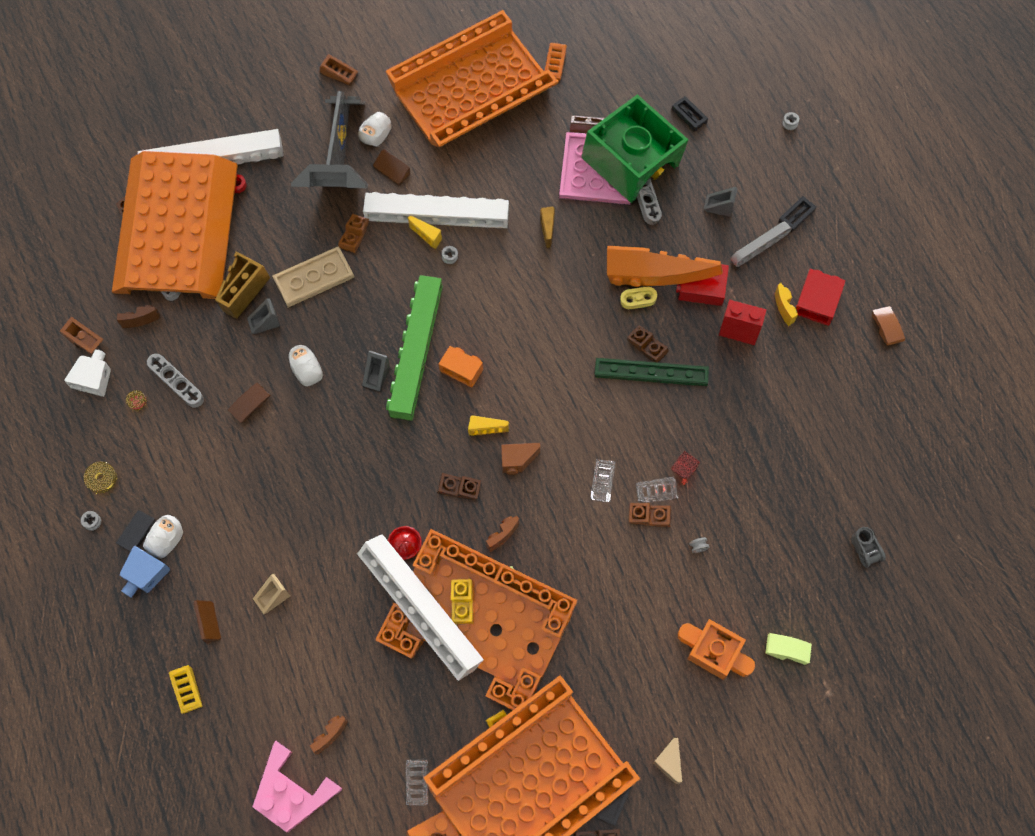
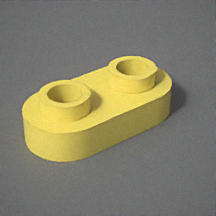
(637, 296)

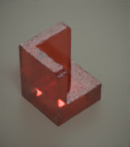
(685, 466)

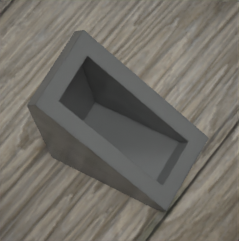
(721, 202)
(263, 318)
(375, 371)

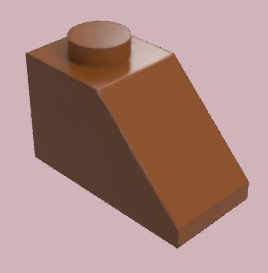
(518, 456)

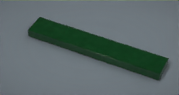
(651, 372)

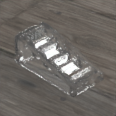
(602, 492)
(664, 496)
(416, 801)

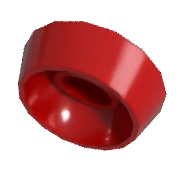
(405, 541)

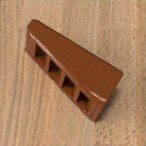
(335, 63)

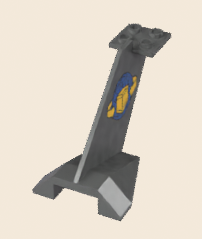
(334, 172)

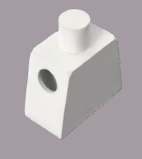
(90, 374)

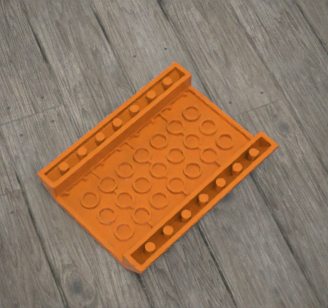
(468, 79)
(175, 223)
(532, 772)

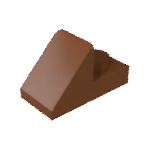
(81, 335)

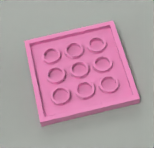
(580, 180)

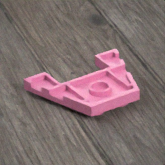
(283, 799)

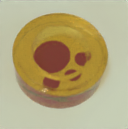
(136, 400)

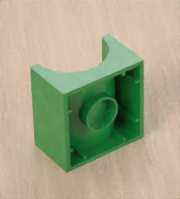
(632, 146)

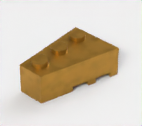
(241, 285)

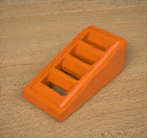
(558, 51)

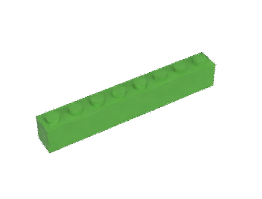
(415, 348)

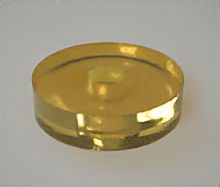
(94, 471)

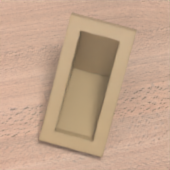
(270, 594)
(669, 762)

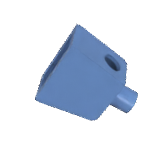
(142, 572)

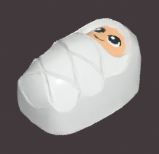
(375, 129)
(305, 365)
(163, 536)

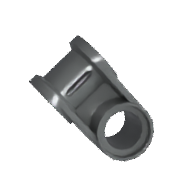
(867, 548)

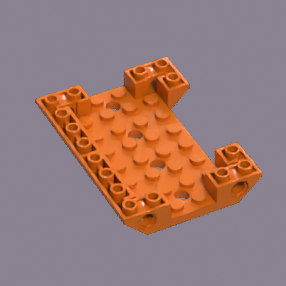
(501, 596)

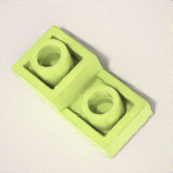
(788, 647)

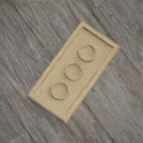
(313, 276)

